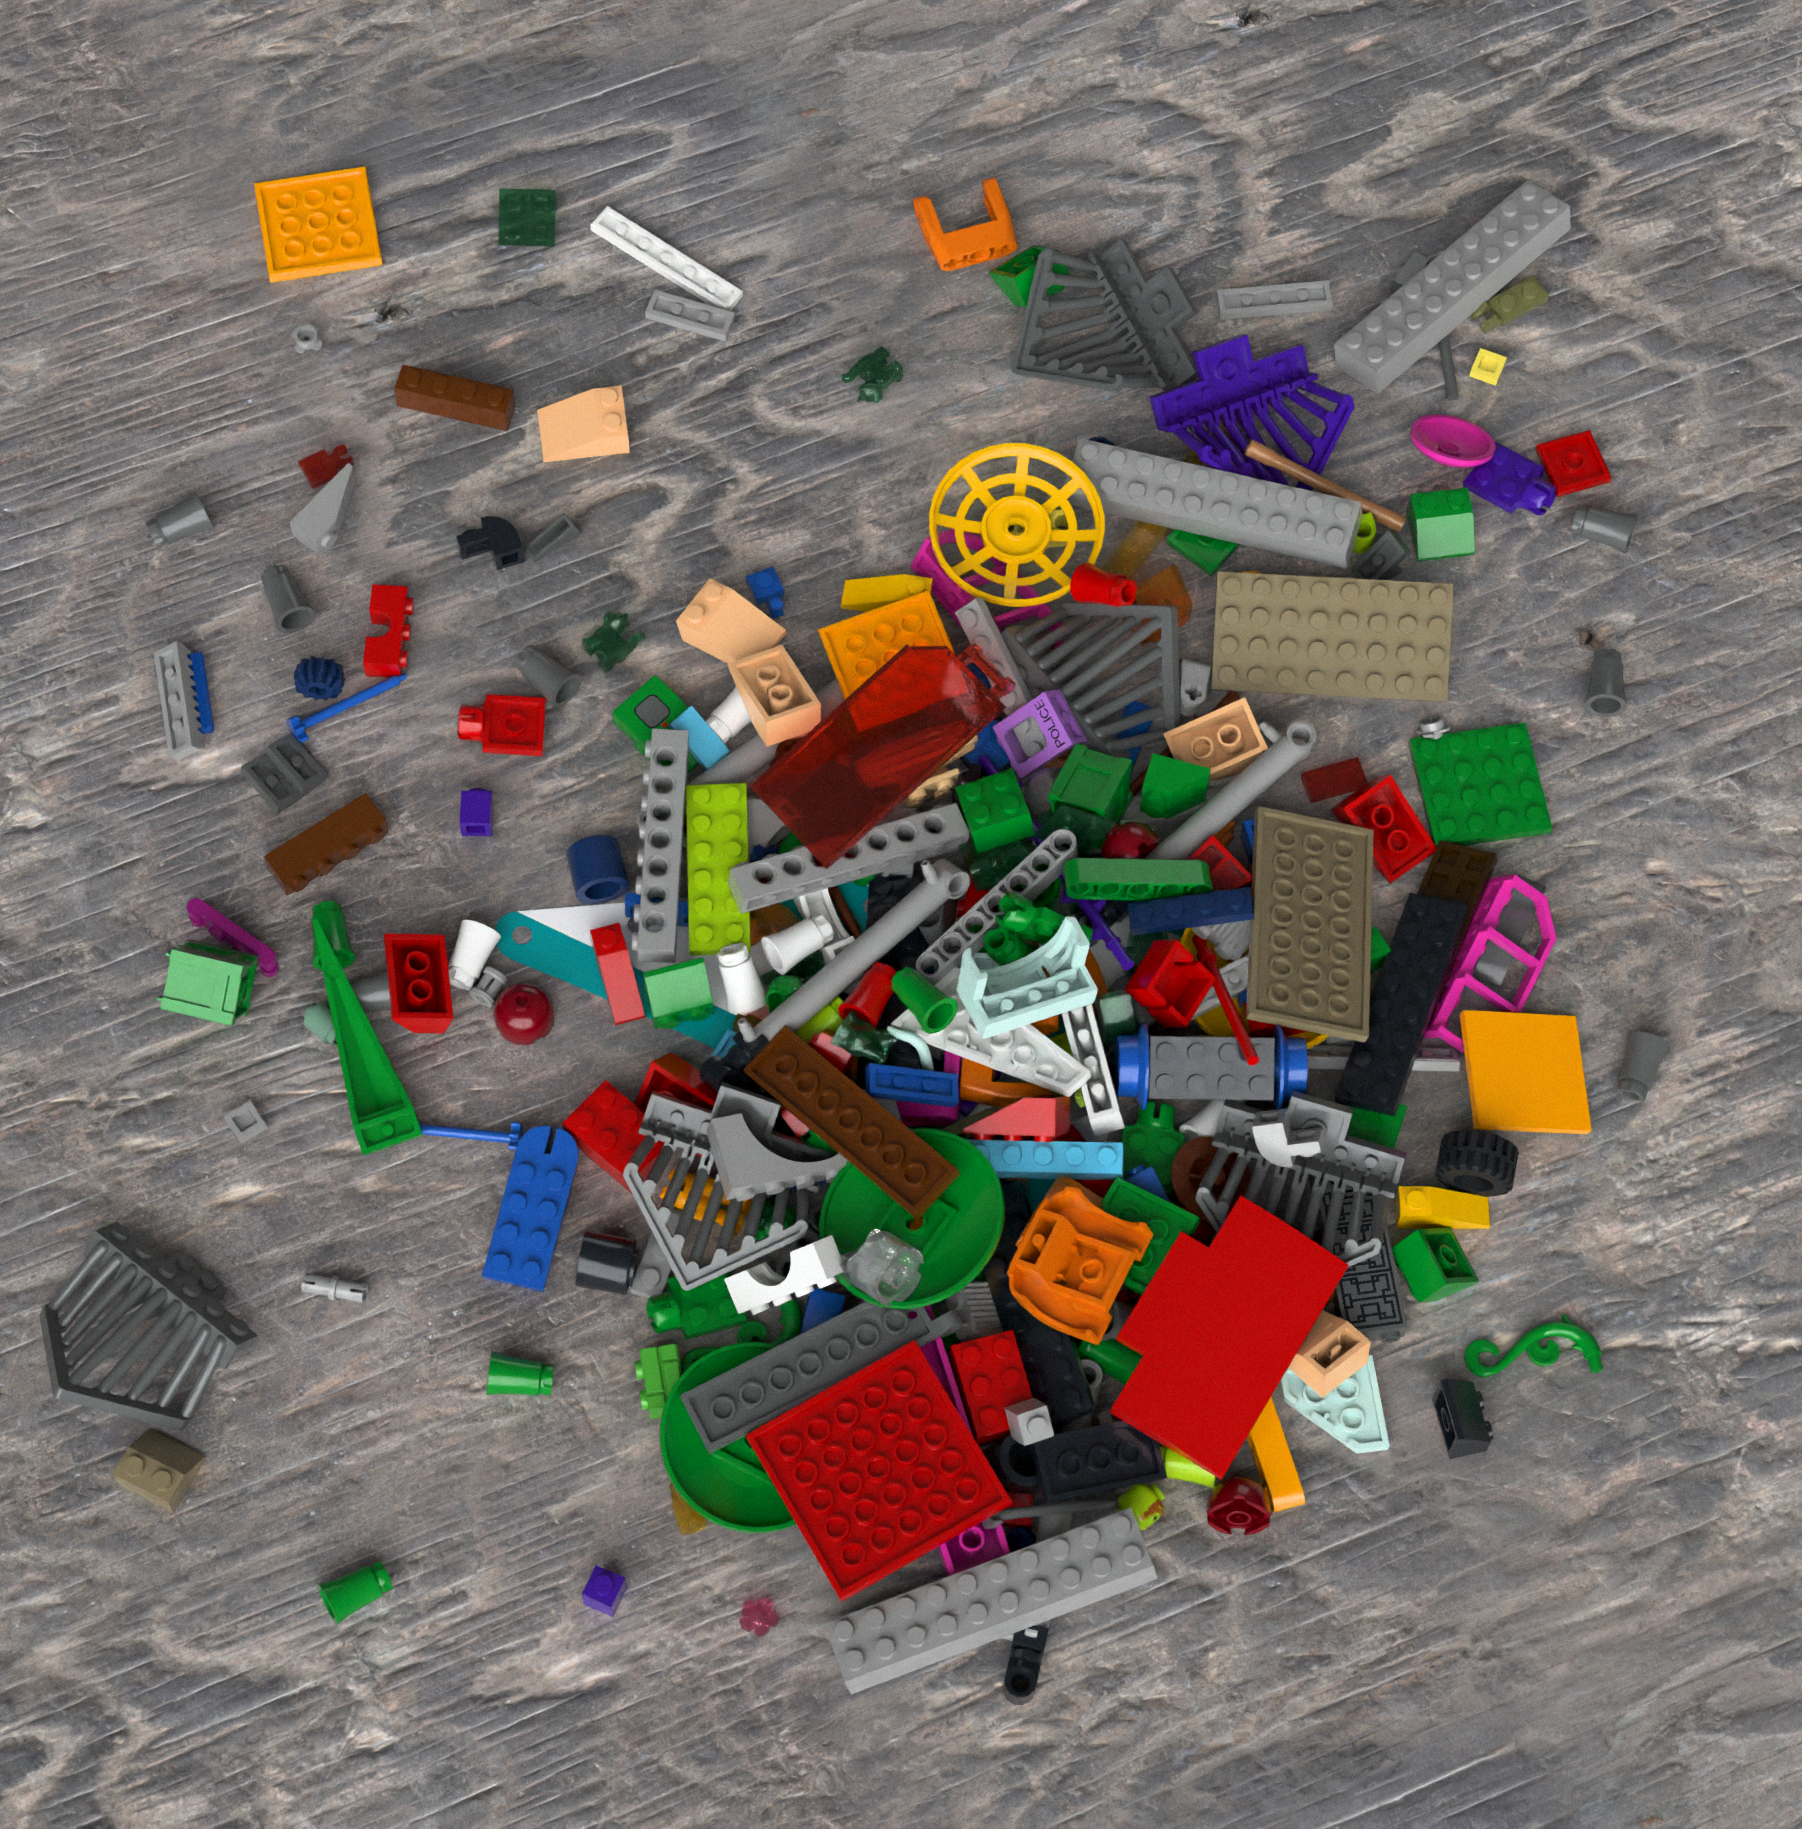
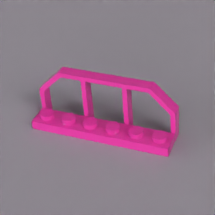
(954, 597)
(1482, 928)

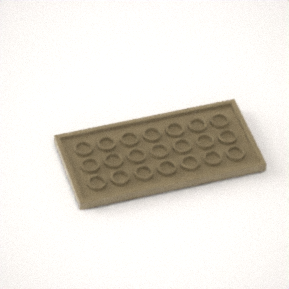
(1332, 636)
(1310, 924)

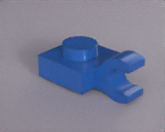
(767, 589)

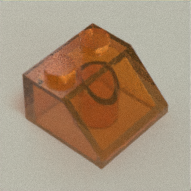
(1164, 589)

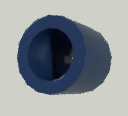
(597, 869)

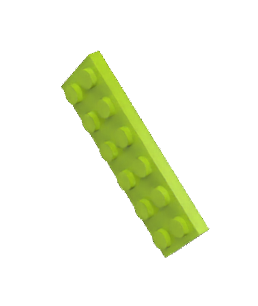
(714, 846)

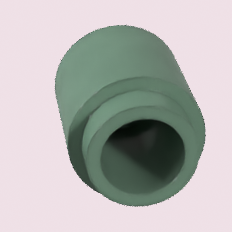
(319, 1022)

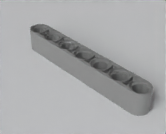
(980, 913)

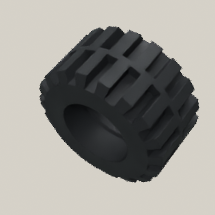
(1477, 1163)

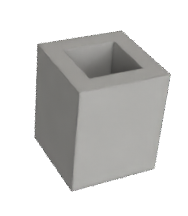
(1029, 1421)

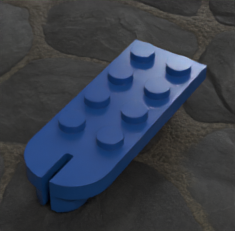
(532, 1209)

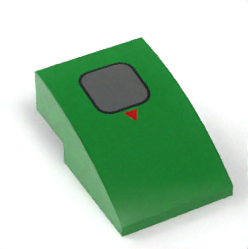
(647, 709)

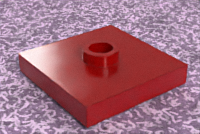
(1573, 463)

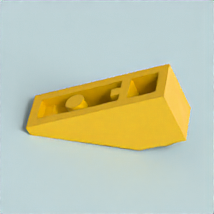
(874, 592)
(1439, 1208)

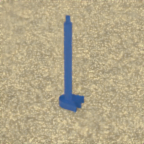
(298, 726)
(475, 1134)

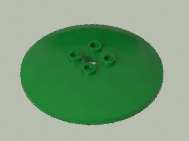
(956, 1230)
(731, 1482)

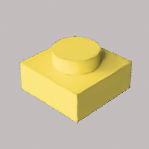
(1488, 366)

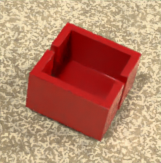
(1170, 988)

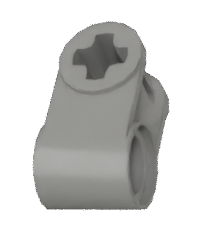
(1193, 685)

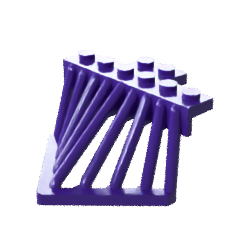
(1232, 386)

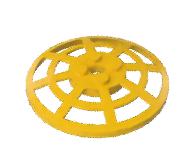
(1020, 511)

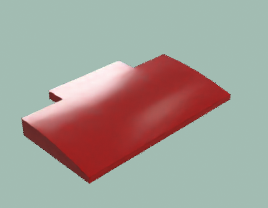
(1222, 1333)

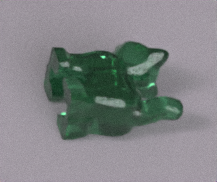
(875, 373)
(609, 644)
(862, 1039)

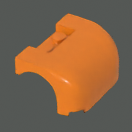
(1075, 1264)

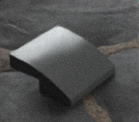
(283, 773)

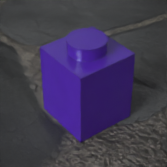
(476, 812)
(604, 1591)

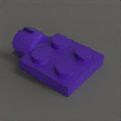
(1511, 482)

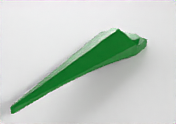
(375, 1095)

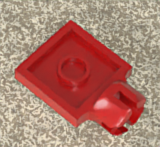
(505, 724)

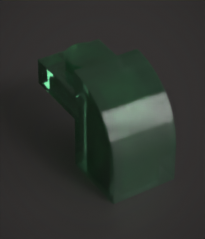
(1114, 1015)

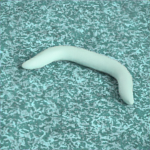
(916, 1041)

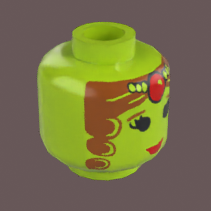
(1144, 1503)

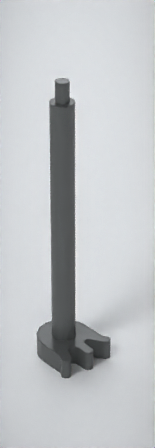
(1046, 1509)

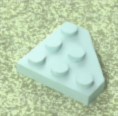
(1347, 1413)

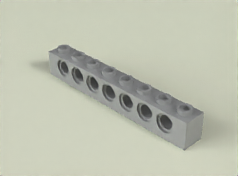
(867, 861)
(661, 944)

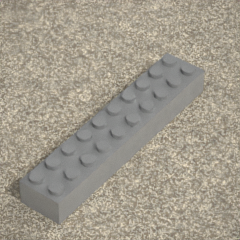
(1452, 286)
(1219, 504)
(990, 1601)

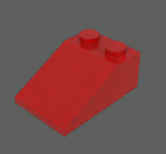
(1398, 834)

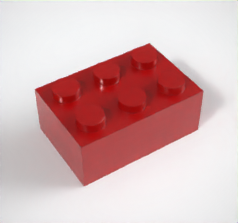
(608, 1132)
(988, 1380)

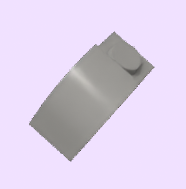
(1281, 1144)

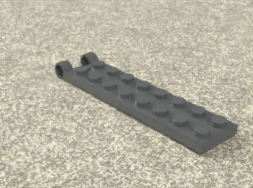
(804, 1367)

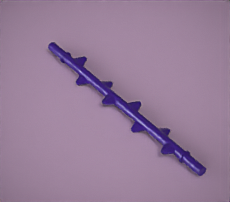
(1090, 907)

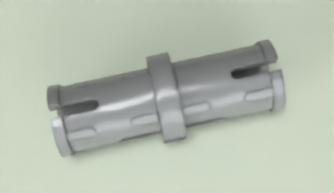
(334, 1287)

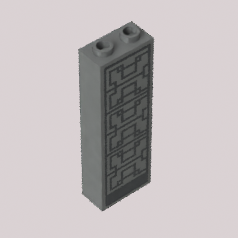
(1369, 1290)

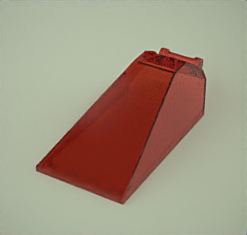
(880, 746)

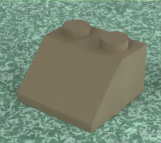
(158, 1469)

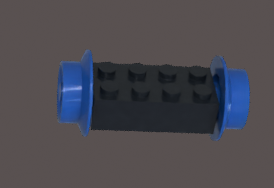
(1209, 1067)

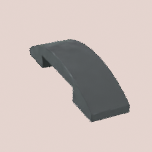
(1512, 924)

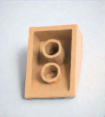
(584, 425)
(727, 624)
(775, 695)
(1219, 740)

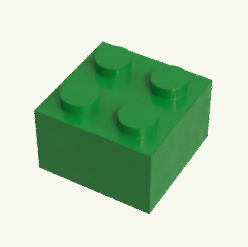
(995, 810)

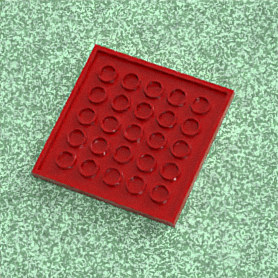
(878, 1470)

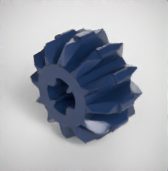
(319, 678)

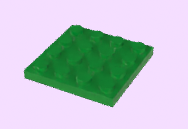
(1480, 785)

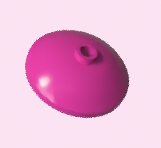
(1452, 441)

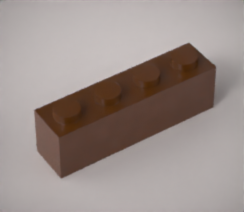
(455, 397)
(326, 844)

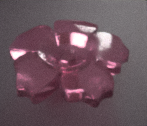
(758, 1617)

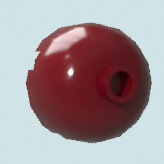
(1129, 841)
(524, 1013)
(1238, 1504)

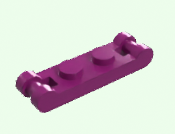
(224, 929)

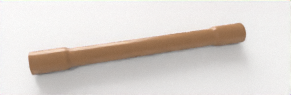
(1270, 458)

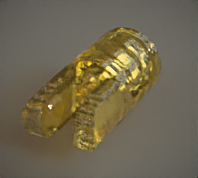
(686, 1518)

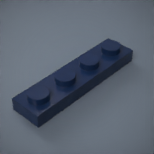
(1190, 911)

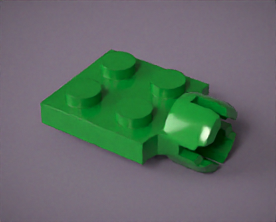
(1201, 550)
(1029, 921)
(1376, 1126)
(1153, 1143)
(695, 1311)

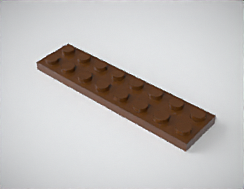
(851, 1122)

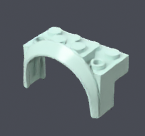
(1021, 992)

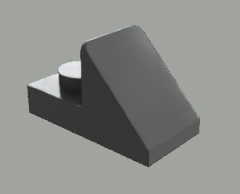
(1382, 559)

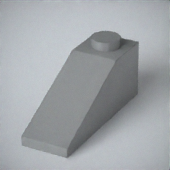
(323, 516)

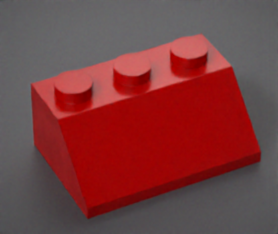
(419, 982)
(678, 1080)

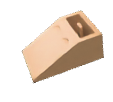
(1330, 1353)

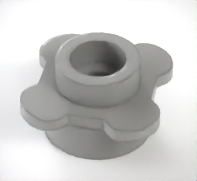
(306, 331)
(1432, 727)

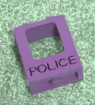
(1055, 723)

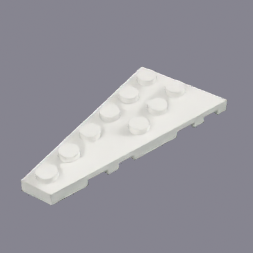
(1017, 1052)

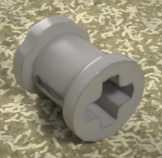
(484, 996)

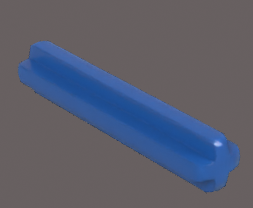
(201, 688)

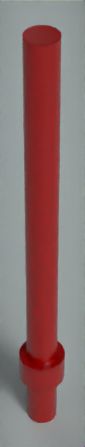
(1208, 958)

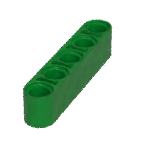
(1135, 878)

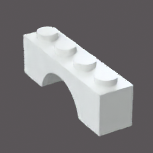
(820, 903)
(809, 1265)

